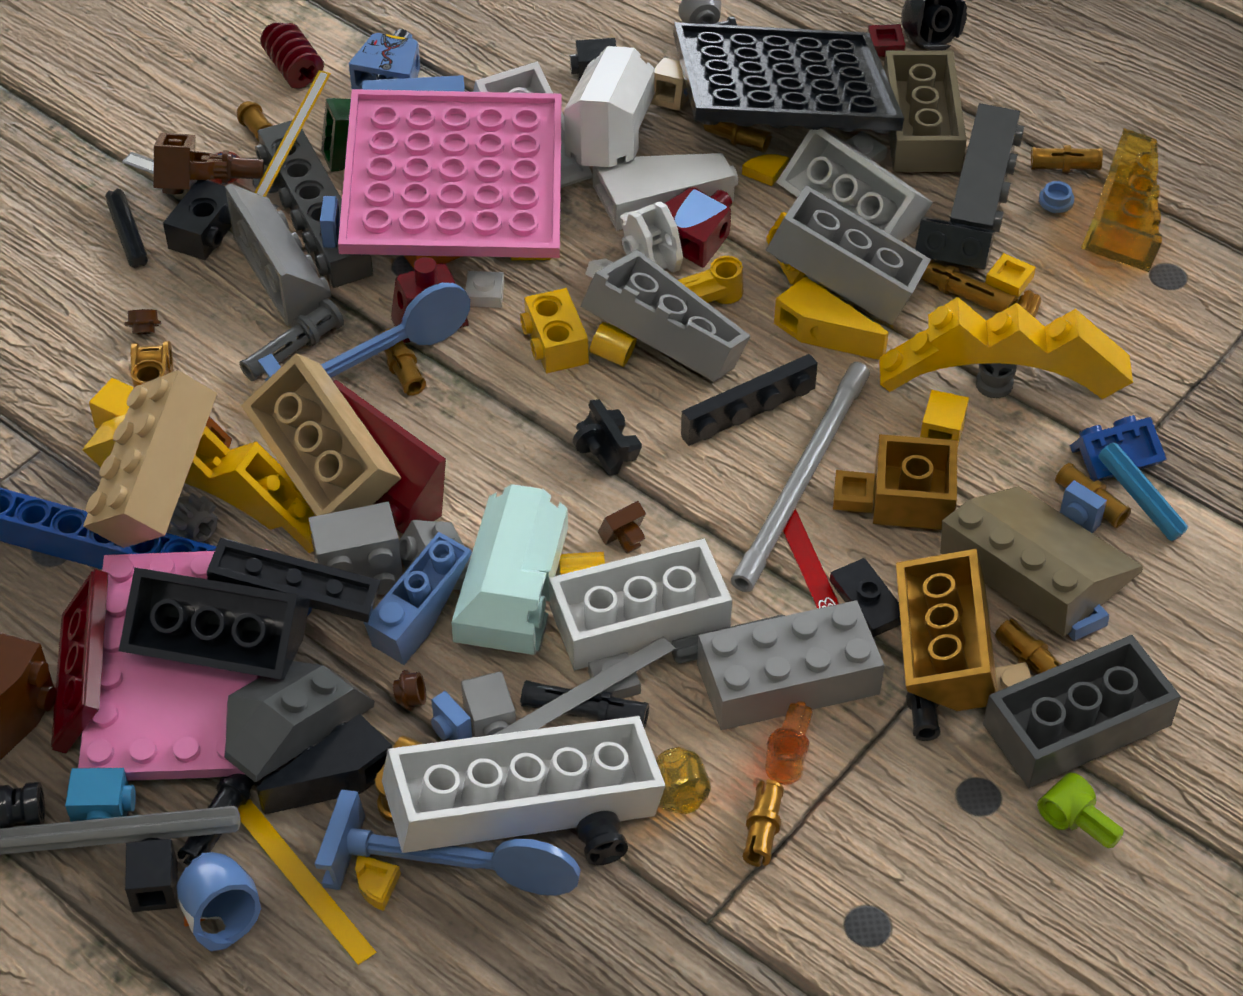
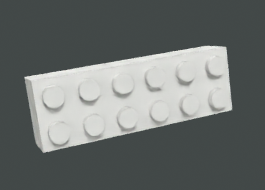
(520, 782)

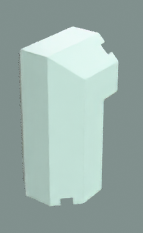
(510, 572)

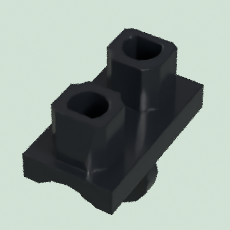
(604, 438)

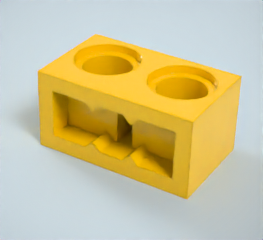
(555, 330)

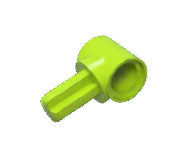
(1072, 805)

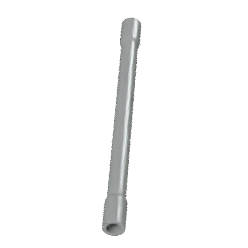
(756, 557)

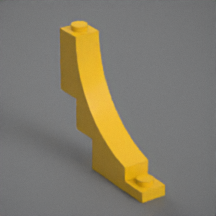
(239, 476)

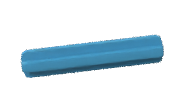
(1143, 491)

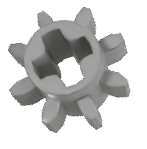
(194, 518)

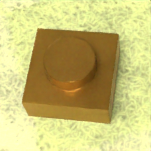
(853, 491)

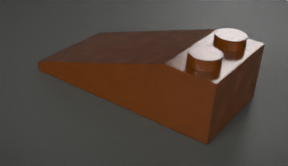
(24, 689)

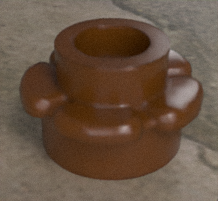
(142, 321)
(410, 690)

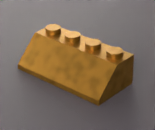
(946, 630)

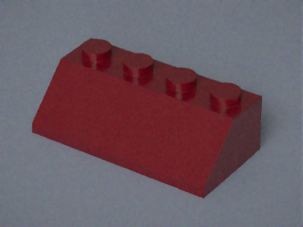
(421, 468)

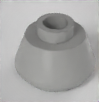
(700, 10)

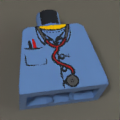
(385, 58)

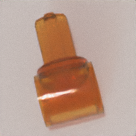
(789, 741)

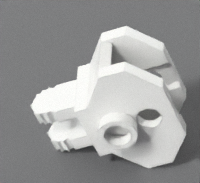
(653, 234)

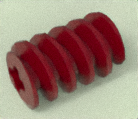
(291, 53)

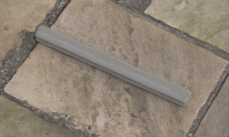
(119, 830)

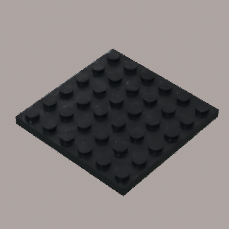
(785, 77)

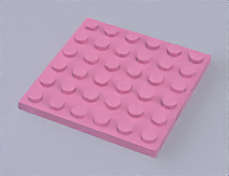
(452, 174)

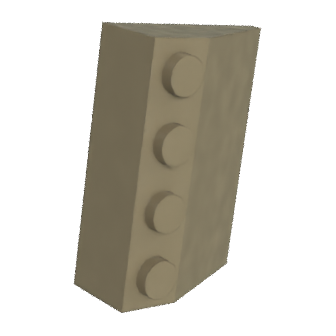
(1038, 556)

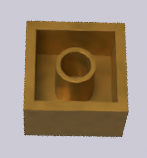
(914, 481)

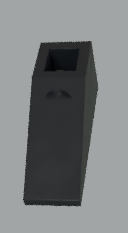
(339, 762)

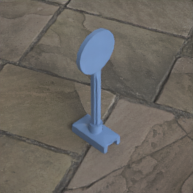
(427, 320)
(520, 862)

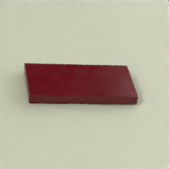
(80, 661)

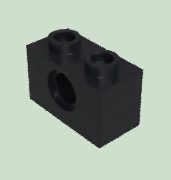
(199, 220)

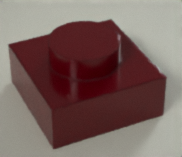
(887, 38)

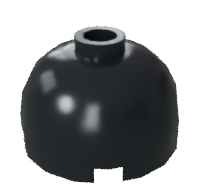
(933, 22)

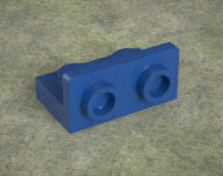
(1133, 436)

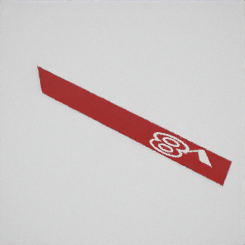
(809, 563)

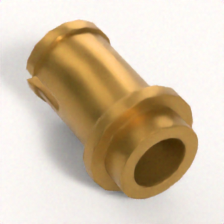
(251, 115)

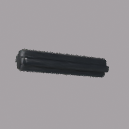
(126, 228)

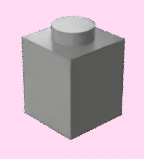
(488, 704)

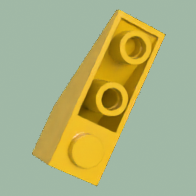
(826, 321)

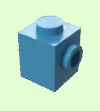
(99, 794)

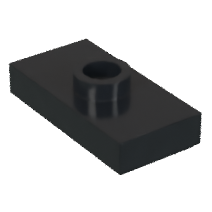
(877, 603)

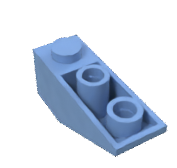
(417, 598)

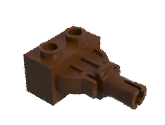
(179, 164)

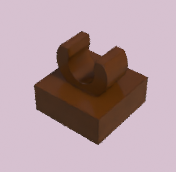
(625, 527)

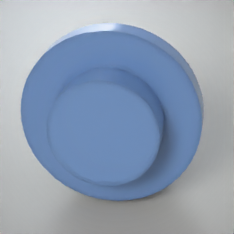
(1056, 197)

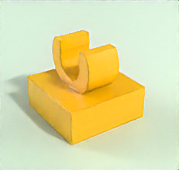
(1010, 275)

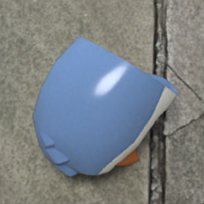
(222, 890)

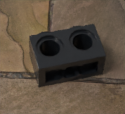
(955, 242)

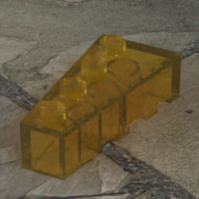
(1127, 207)

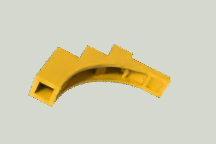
(963, 337)

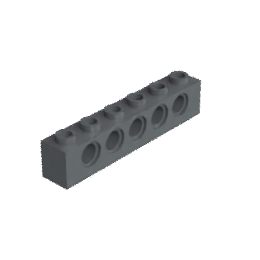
(301, 188)

